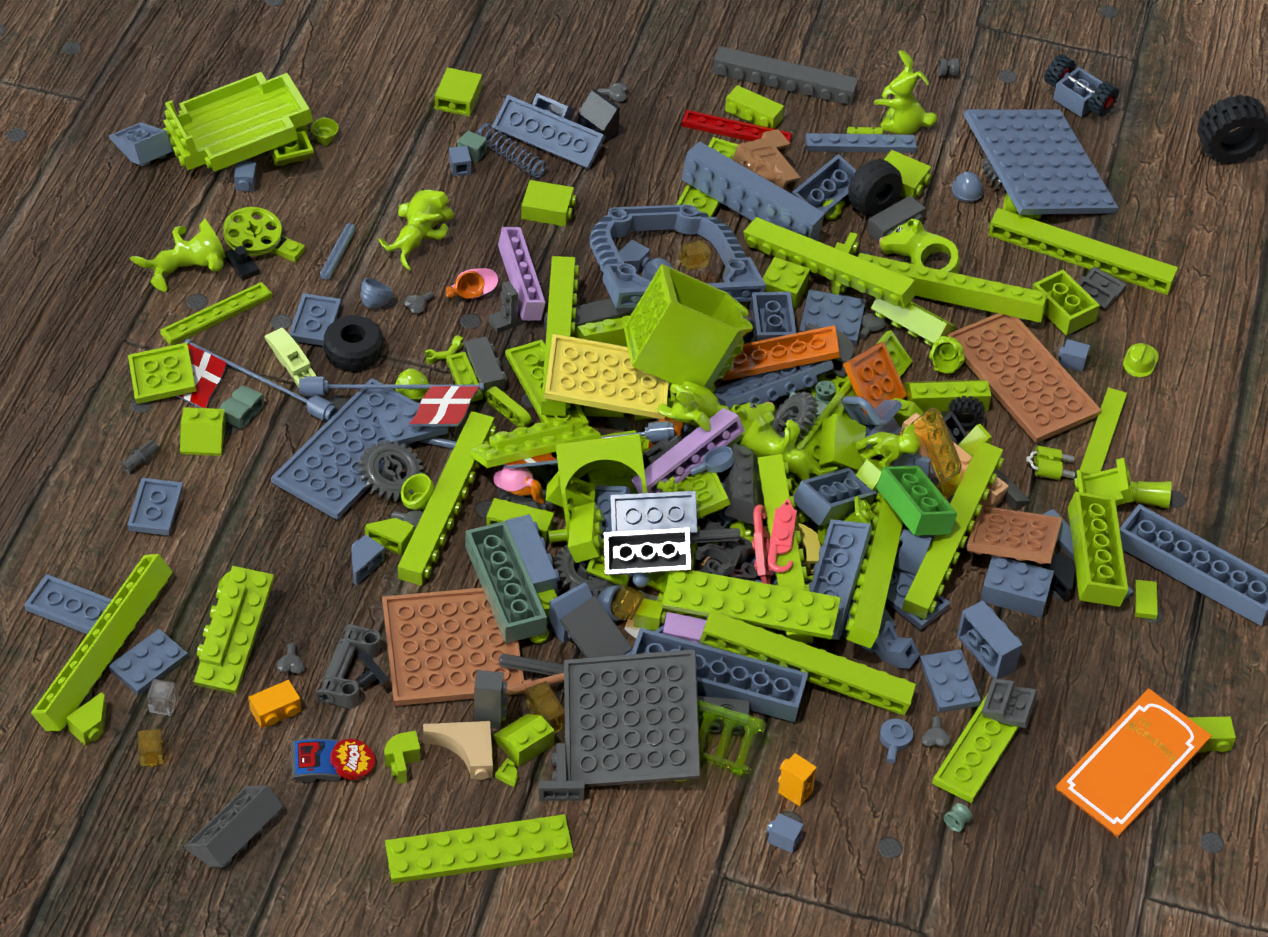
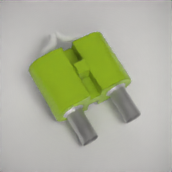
(1049, 463)

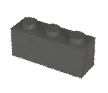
(897, 214)
(484, 363)
(490, 698)

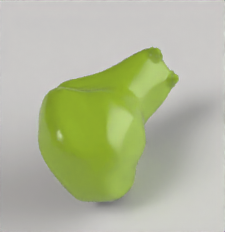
(833, 213)

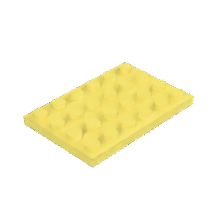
(601, 378)

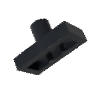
(241, 263)
(372, 674)

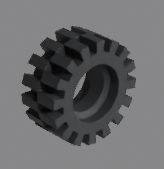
(968, 405)

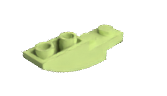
(289, 354)

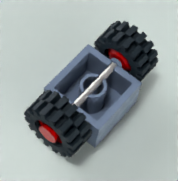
(1079, 89)

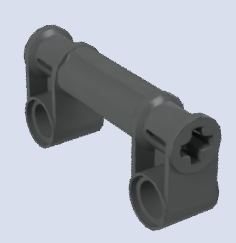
(334, 686)

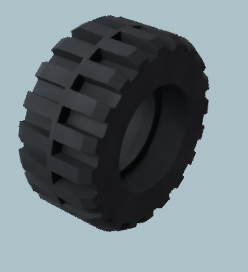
(1230, 114)

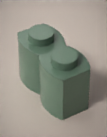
(242, 406)

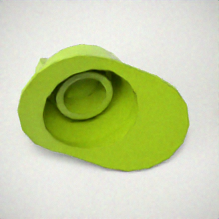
(1140, 360)

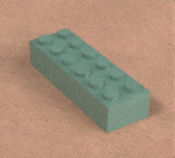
(505, 582)

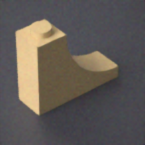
(466, 739)

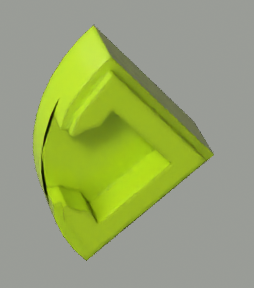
(507, 773)

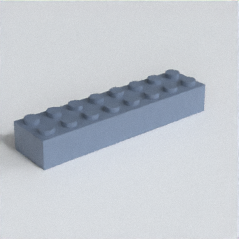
(749, 192)
(1196, 563)
(728, 675)

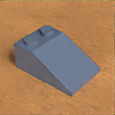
(142, 143)

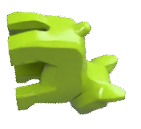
(889, 445)

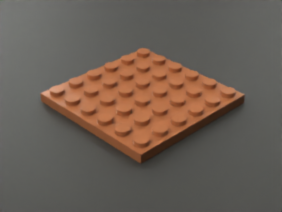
(440, 644)

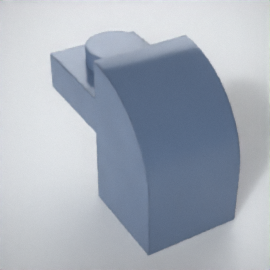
(893, 649)

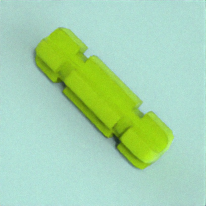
(864, 130)

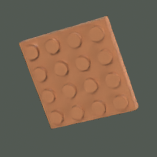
(1015, 534)

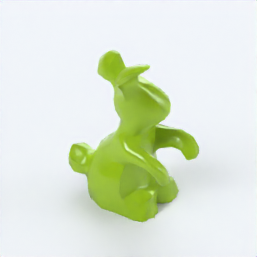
(905, 112)
(423, 213)
(201, 250)
(693, 405)
(766, 442)

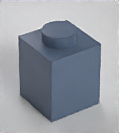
(460, 161)
(245, 176)
(1073, 355)
(784, 832)

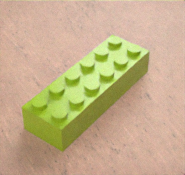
(1097, 549)

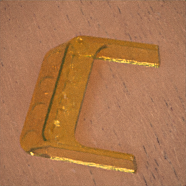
(941, 449)

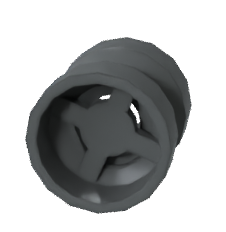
(948, 67)

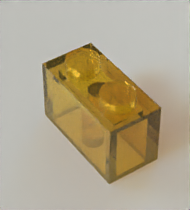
(543, 702)

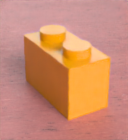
(275, 704)
(796, 779)

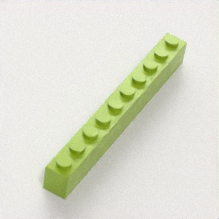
(1082, 251)
(830, 262)
(969, 290)
(559, 318)
(775, 492)
(445, 501)
(945, 547)
(875, 575)
(102, 643)
(822, 667)

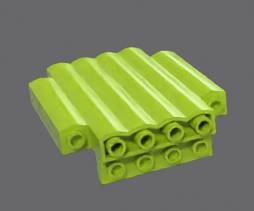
(236, 121)

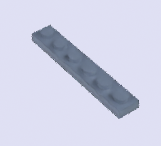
(860, 143)

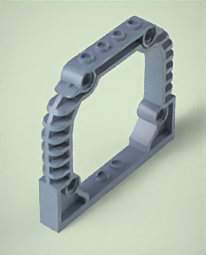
(627, 287)

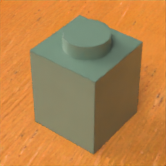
(476, 145)

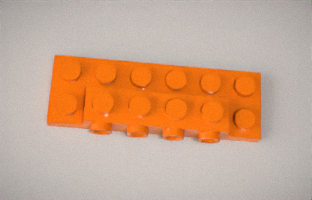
(785, 352)

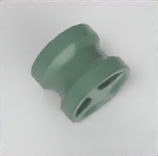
(825, 391)
(958, 817)

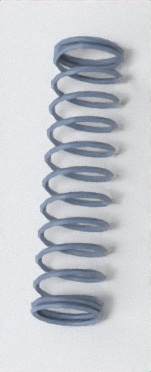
(543, 168)

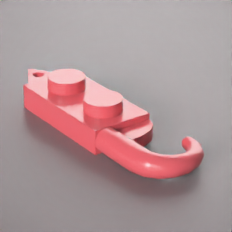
(782, 535)
(761, 545)

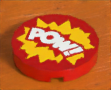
(352, 759)

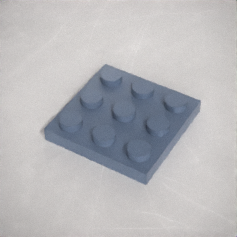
(832, 309)

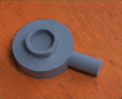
(715, 461)
(895, 736)

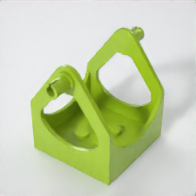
(585, 456)

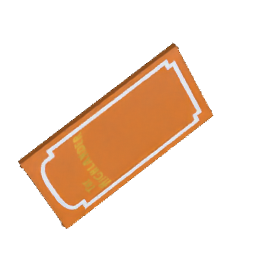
(1133, 762)

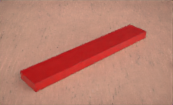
(726, 126)

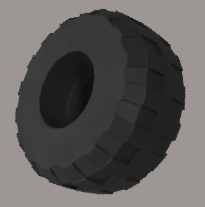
(875, 187)
(353, 343)

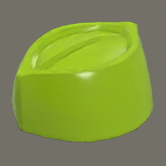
(324, 130)

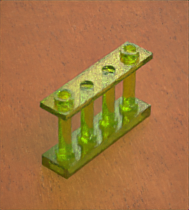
(731, 719)

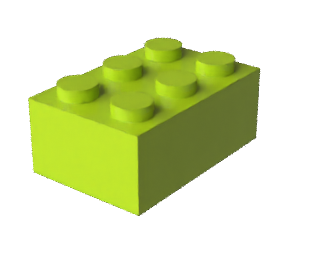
(1067, 302)

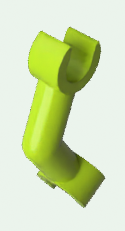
(456, 344)

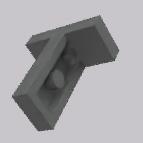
(509, 314)
(559, 788)

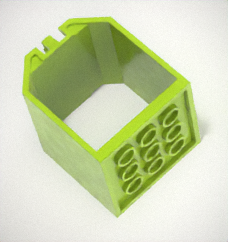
(685, 330)

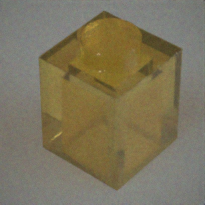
(694, 255)
(627, 602)
(150, 747)

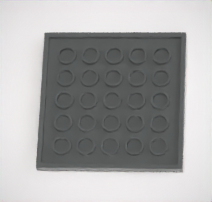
(632, 718)

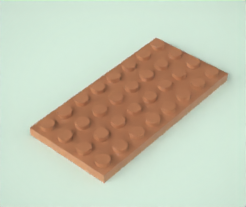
(1025, 376)

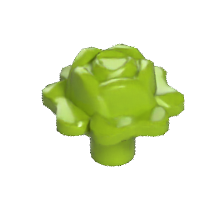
(668, 486)

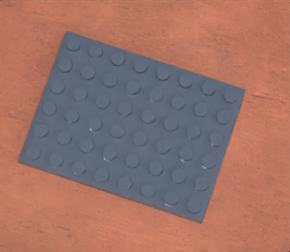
(1040, 162)

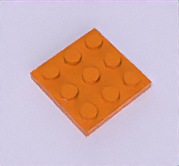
(875, 376)

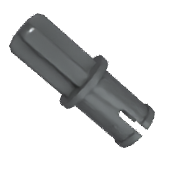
(139, 456)

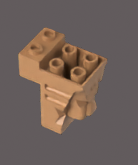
(768, 159)

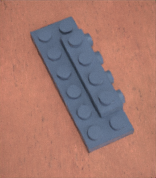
(771, 385)
(840, 564)

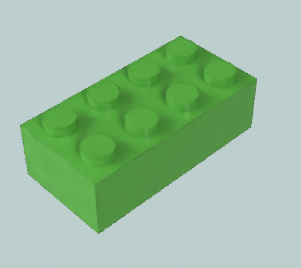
(916, 500)

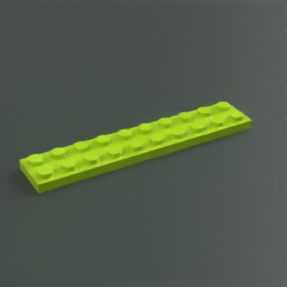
(812, 440)

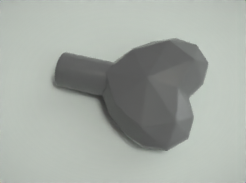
(615, 92)
(417, 303)
(871, 324)
(412, 517)
(290, 662)
(936, 735)

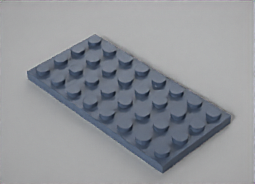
(327, 464)

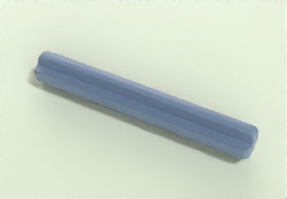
(337, 251)

